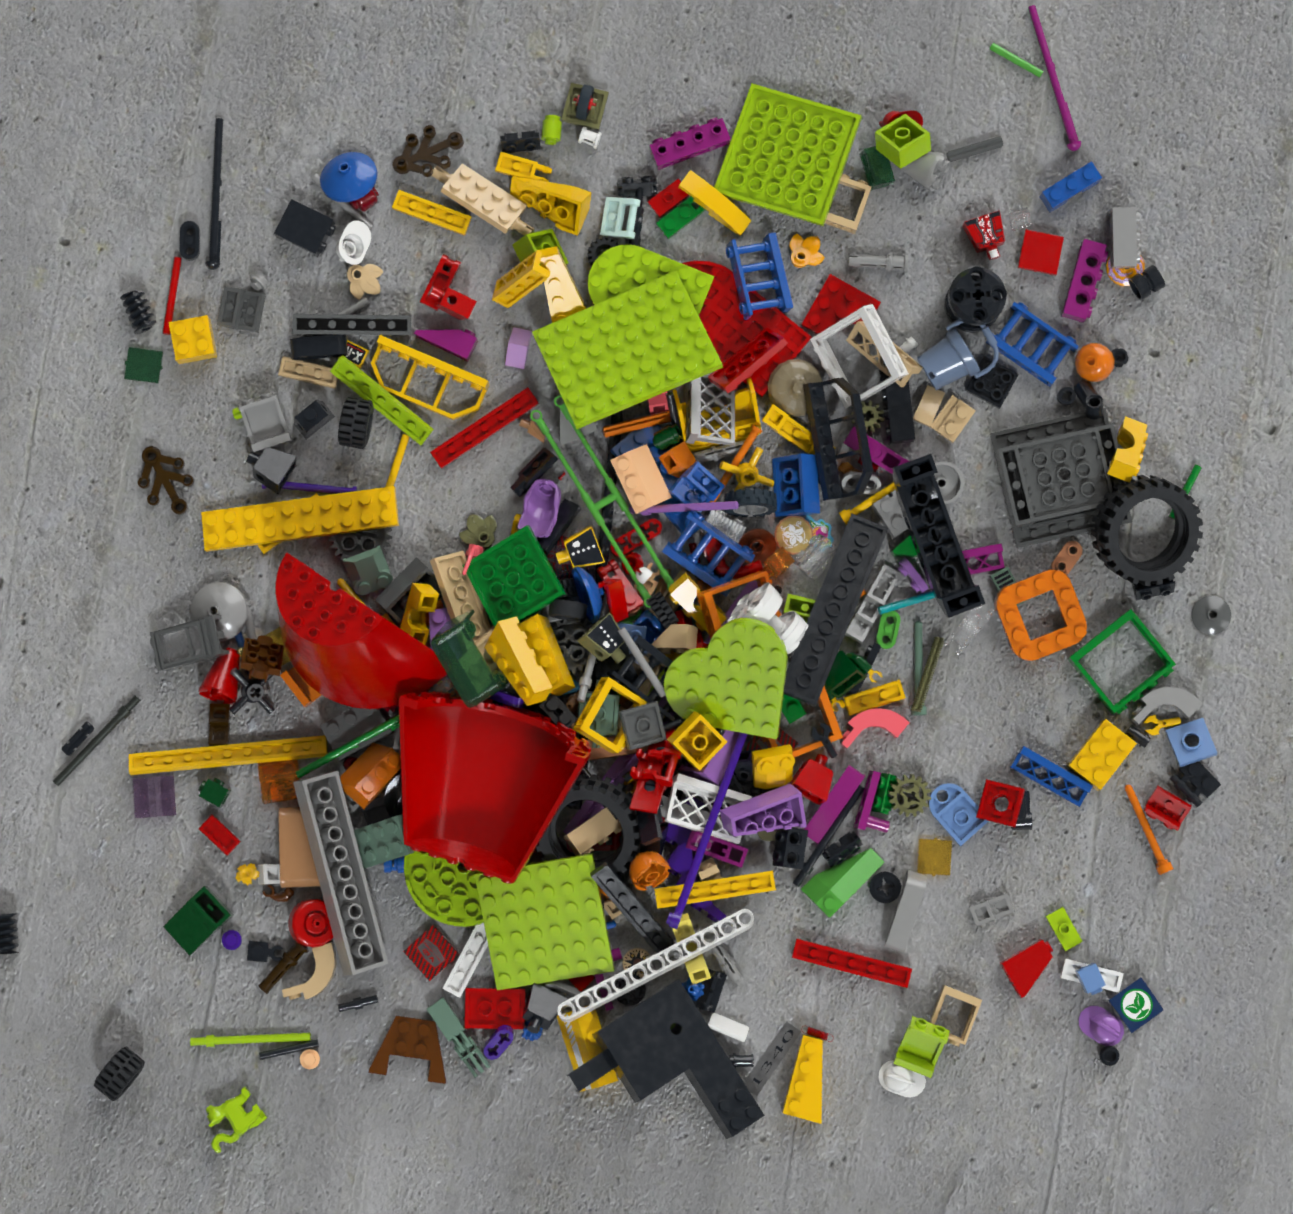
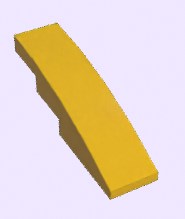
(715, 202)

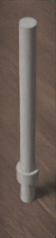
(585, 680)

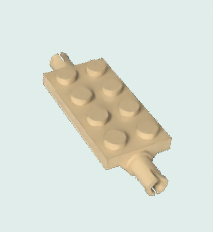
(483, 199)

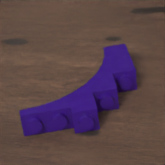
(681, 861)

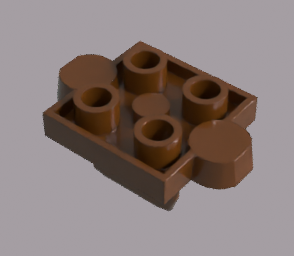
(262, 657)

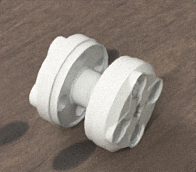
(763, 605)

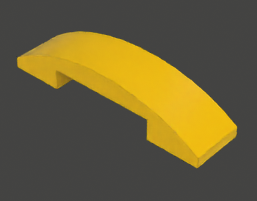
(789, 429)

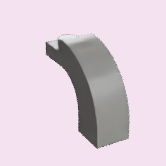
(1175, 697)

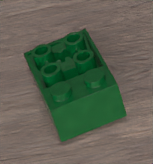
(198, 920)

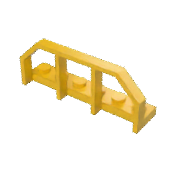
(440, 367)

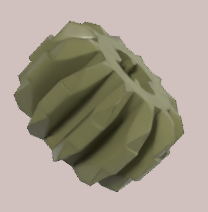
(873, 422)

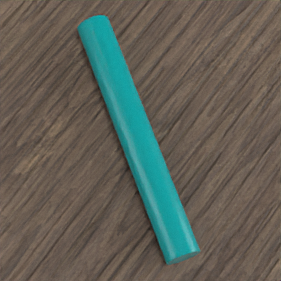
(906, 602)

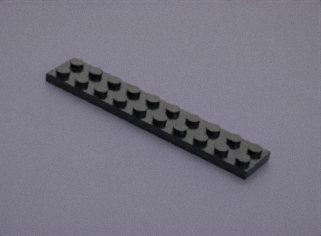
(833, 609)

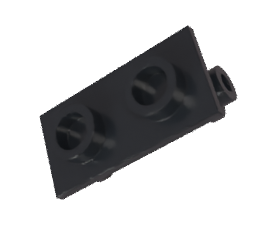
(529, 142)
(629, 186)
(1147, 592)
(837, 854)
(712, 991)

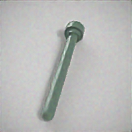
(918, 664)

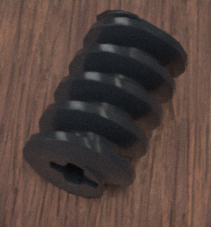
(138, 311)
(6, 936)

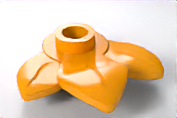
(807, 249)

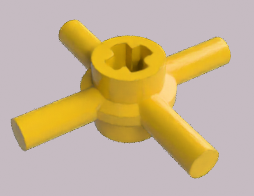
(747, 473)

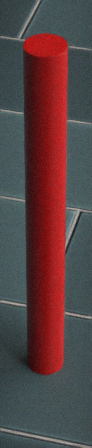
(172, 294)

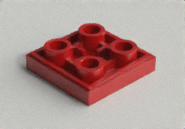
(1040, 252)

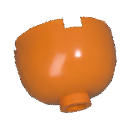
(1094, 362)
(648, 869)

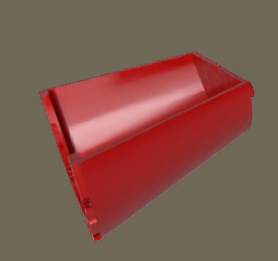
(345, 645)
(482, 780)

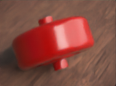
(310, 923)

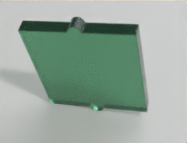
(143, 365)

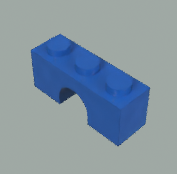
(1070, 186)

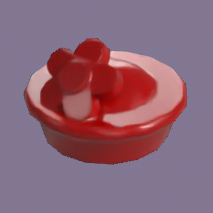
(635, 561)

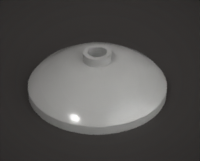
(229, 604)

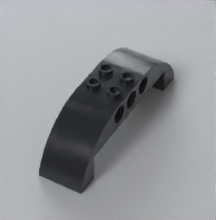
(935, 537)

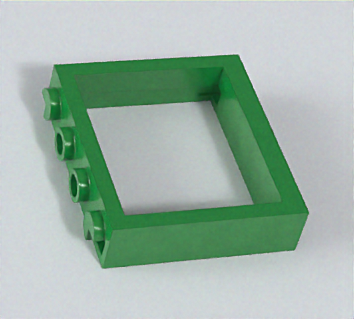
(1149, 683)

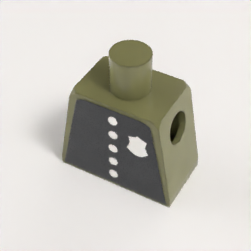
(604, 639)

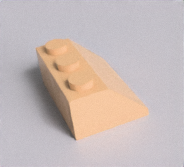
(641, 479)

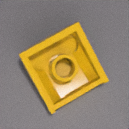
(772, 767)

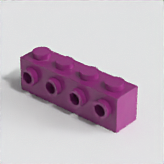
(689, 143)

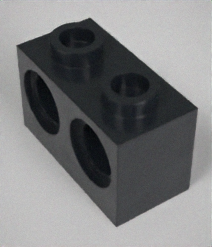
(794, 848)

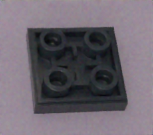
(994, 385)

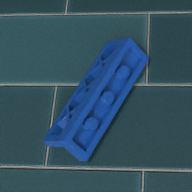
(1052, 768)

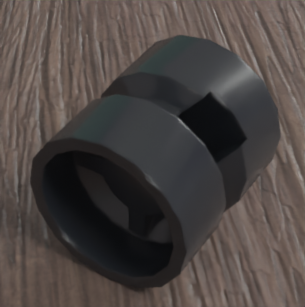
(1149, 280)

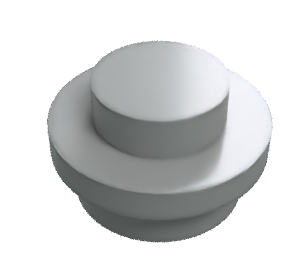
(258, 282)

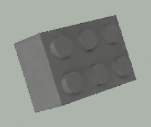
(352, 725)

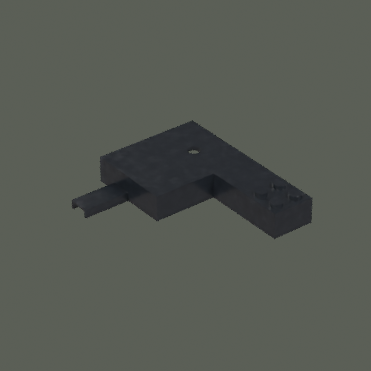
(650, 1056)

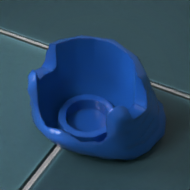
(653, 625)

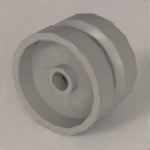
(951, 479)

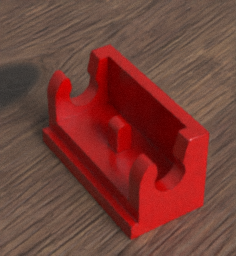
(615, 598)

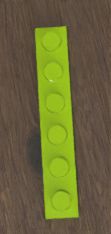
(381, 400)

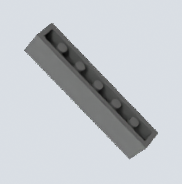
(351, 324)

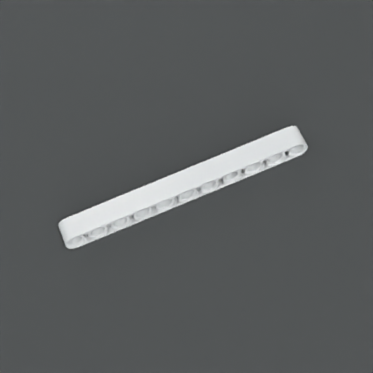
(649, 973)

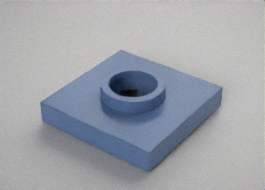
(1187, 755)

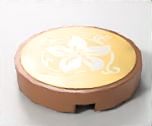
(793, 534)

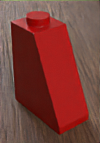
(1027, 966)

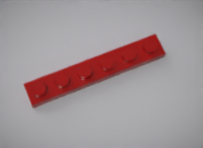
(484, 428)
(851, 963)

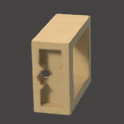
(843, 223)
(976, 1002)

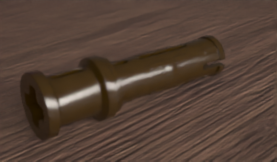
(289, 959)

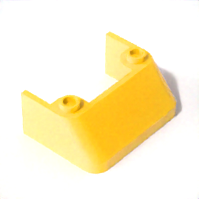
(745, 416)

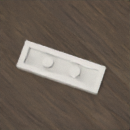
(1111, 978)

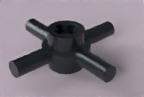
(246, 695)

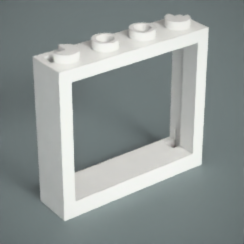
(882, 341)

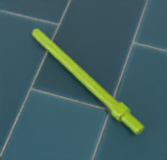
(211, 1040)

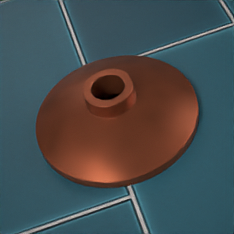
(765, 547)

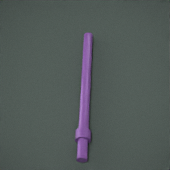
(688, 507)

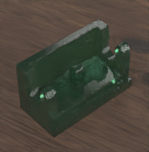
(876, 168)

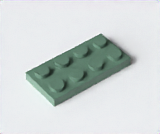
(382, 841)

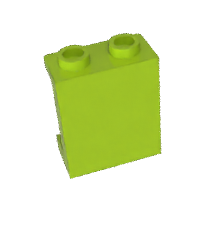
(921, 1046)

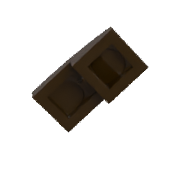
(219, 724)

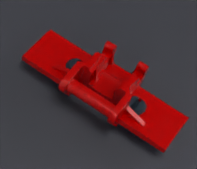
(648, 774)

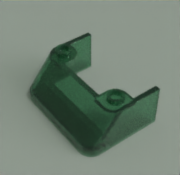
(465, 662)

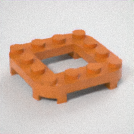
(1013, 625)

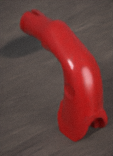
(722, 568)

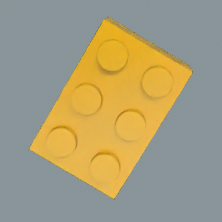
(1101, 754)

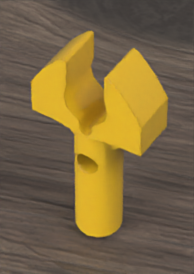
(1160, 724)

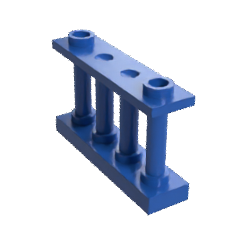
(774, 264)
(1030, 364)
(690, 561)

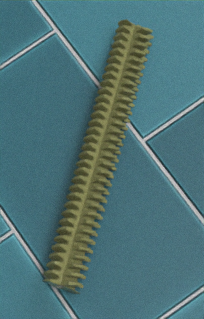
(928, 673)

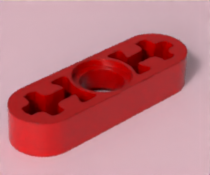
(651, 534)

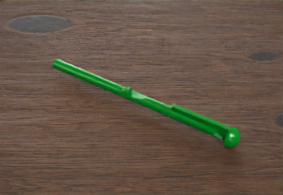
(392, 723)

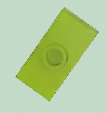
(1063, 929)

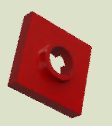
(991, 792)

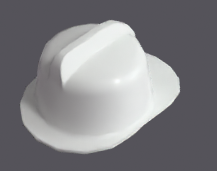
(353, 243)
(901, 1080)

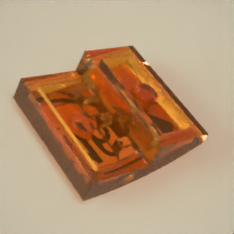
(278, 780)

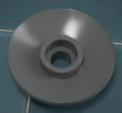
(1202, 619)

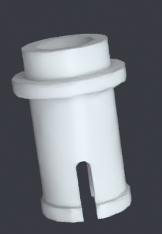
(909, 345)

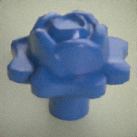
(695, 990)
(531, 1036)

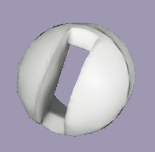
(646, 573)

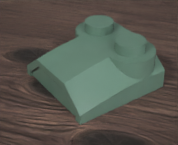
(368, 571)

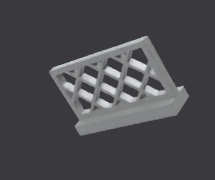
(694, 416)

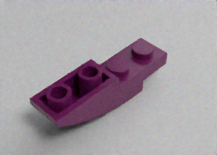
(879, 453)

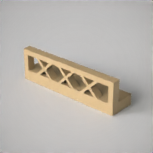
(910, 364)

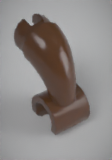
(283, 896)

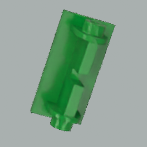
(880, 801)

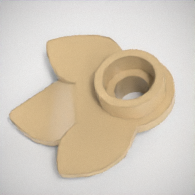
(366, 282)

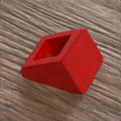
(582, 982)

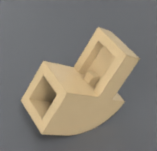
(708, 870)

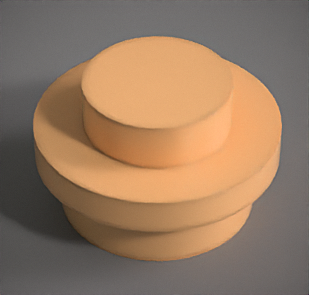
(309, 1059)

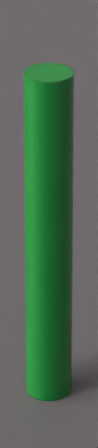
(1189, 483)

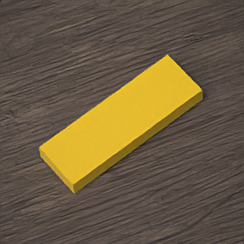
(874, 697)

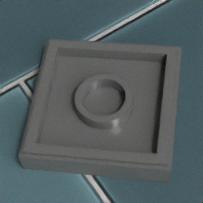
(642, 725)

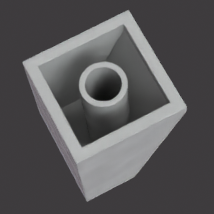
(569, 437)

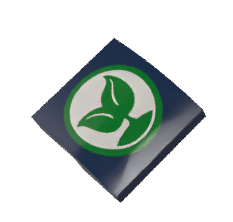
(1136, 1005)

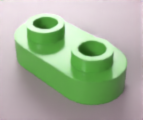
(889, 630)

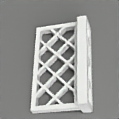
(706, 791)

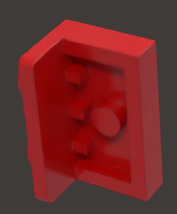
(1167, 808)

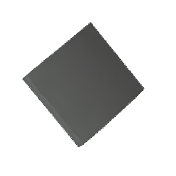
(241, 309)

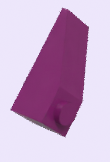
(455, 341)
(719, 849)

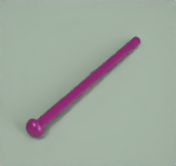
(1074, 143)

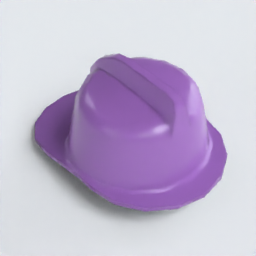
(1101, 1025)

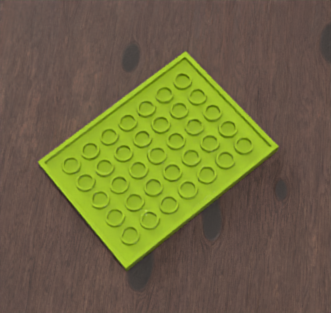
(626, 349)

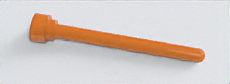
(1163, 865)

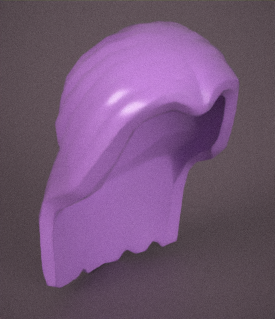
(541, 507)

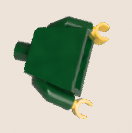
(846, 673)

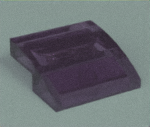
(154, 797)

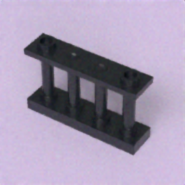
(655, 658)

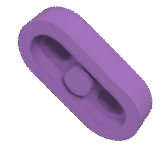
(907, 569)

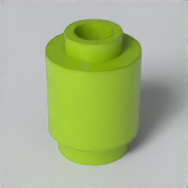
(551, 129)

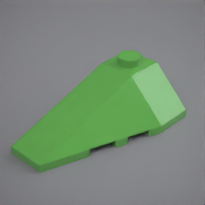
(837, 884)

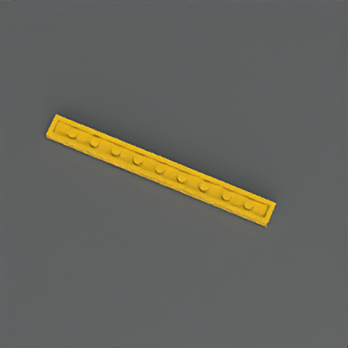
(227, 755)

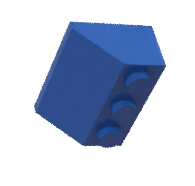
(796, 485)

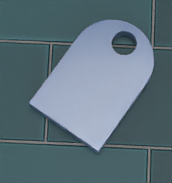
(957, 813)

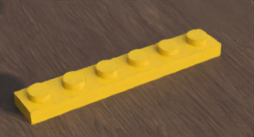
(717, 889)

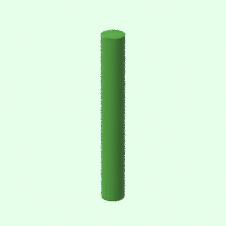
(1016, 60)

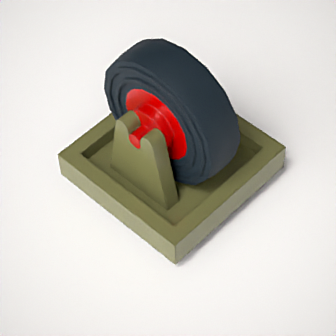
(585, 106)

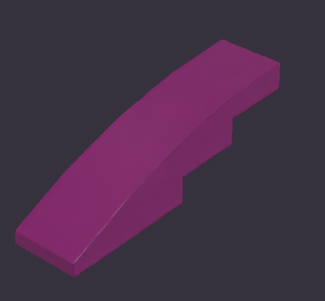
(835, 803)

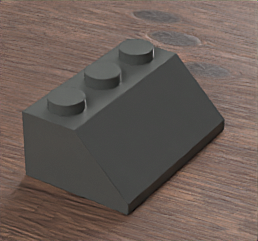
(396, 595)

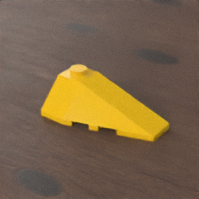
(558, 202)

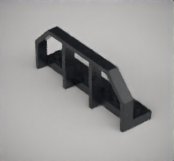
(823, 439)

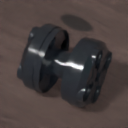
(975, 297)

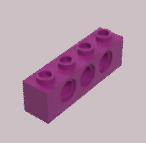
(1088, 250)

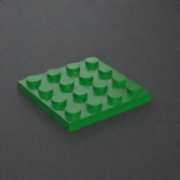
(514, 577)

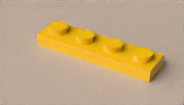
(431, 212)

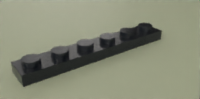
(631, 908)

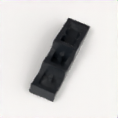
(650, 826)

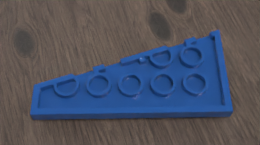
(642, 437)

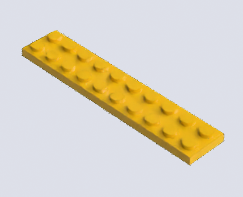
(300, 518)

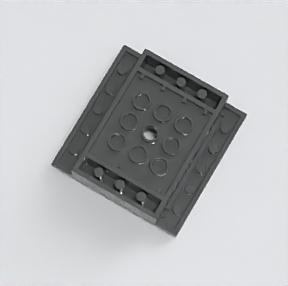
(1030, 479)

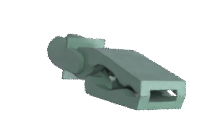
(451, 1028)

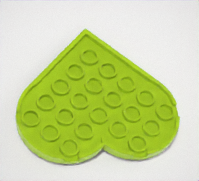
(632, 266)
(734, 680)

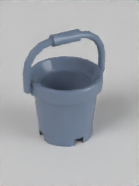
(952, 358)

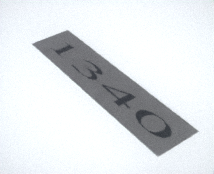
(772, 1058)

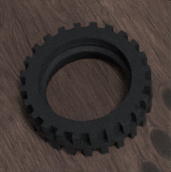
(1177, 551)
(614, 799)

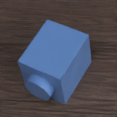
(1090, 979)

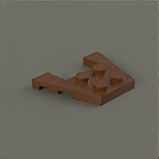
(411, 1039)

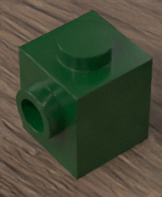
(214, 792)

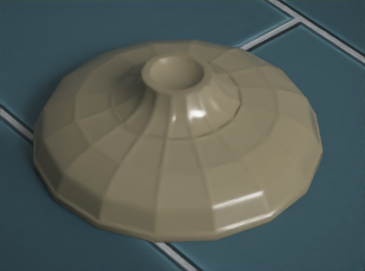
(786, 385)

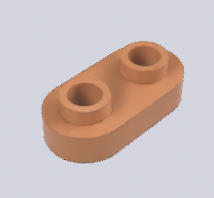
(1066, 557)

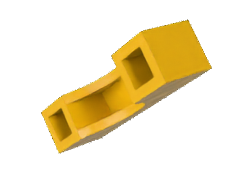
(1127, 461)

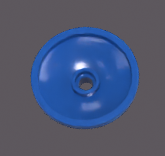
(348, 177)
(588, 593)

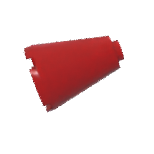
(219, 682)

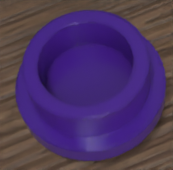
(231, 940)

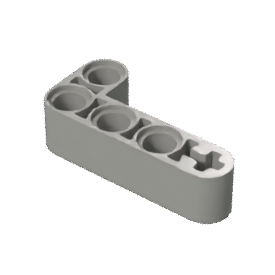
(906, 911)

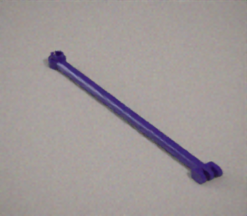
(674, 918)

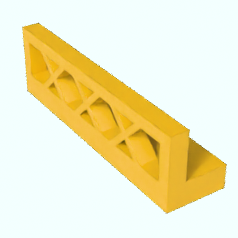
(520, 280)

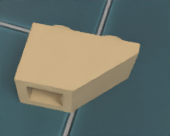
(677, 638)

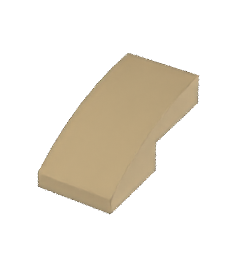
(928, 406)

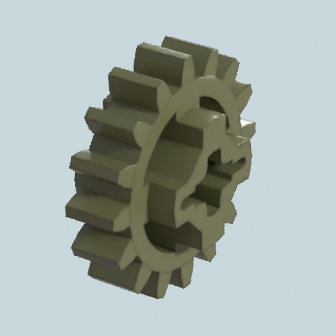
(905, 801)

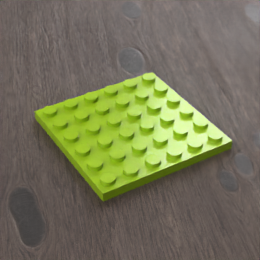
(787, 154)
(545, 923)

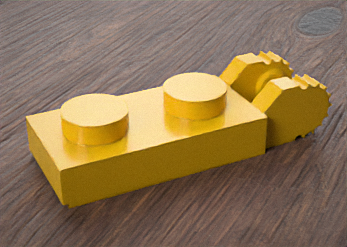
(520, 167)

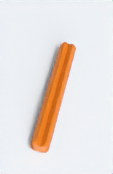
(636, 424)

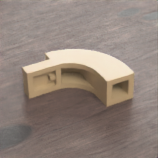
(324, 971)

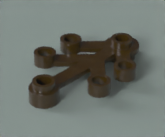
(426, 154)
(163, 477)

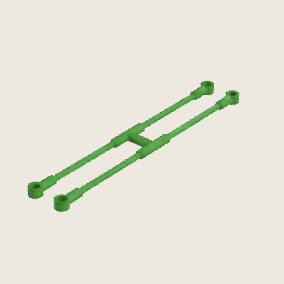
(595, 507)

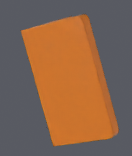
(299, 687)

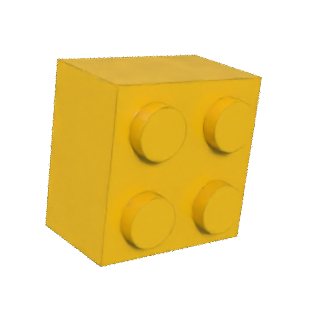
(193, 339)
(697, 740)

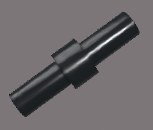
(358, 1003)

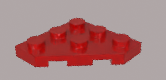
(835, 303)

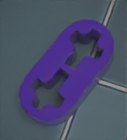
(508, 699)
(502, 1044)

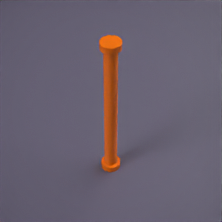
(740, 455)

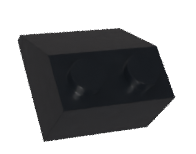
(604, 666)

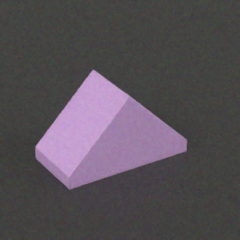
(518, 348)

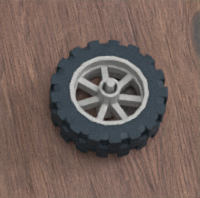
(752, 502)

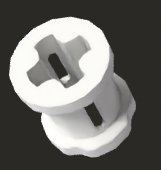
(589, 137)

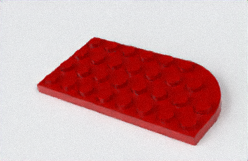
(731, 332)

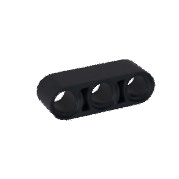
(318, 347)

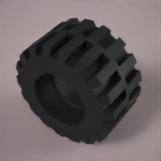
(355, 423)
(119, 1073)

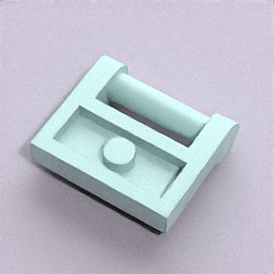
(614, 217)

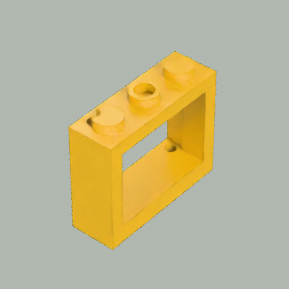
(592, 708)

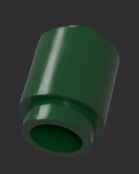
(667, 437)

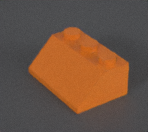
(371, 773)

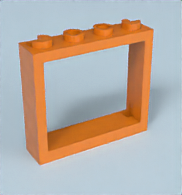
(707, 603)
(830, 720)

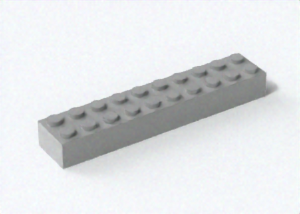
(340, 873)

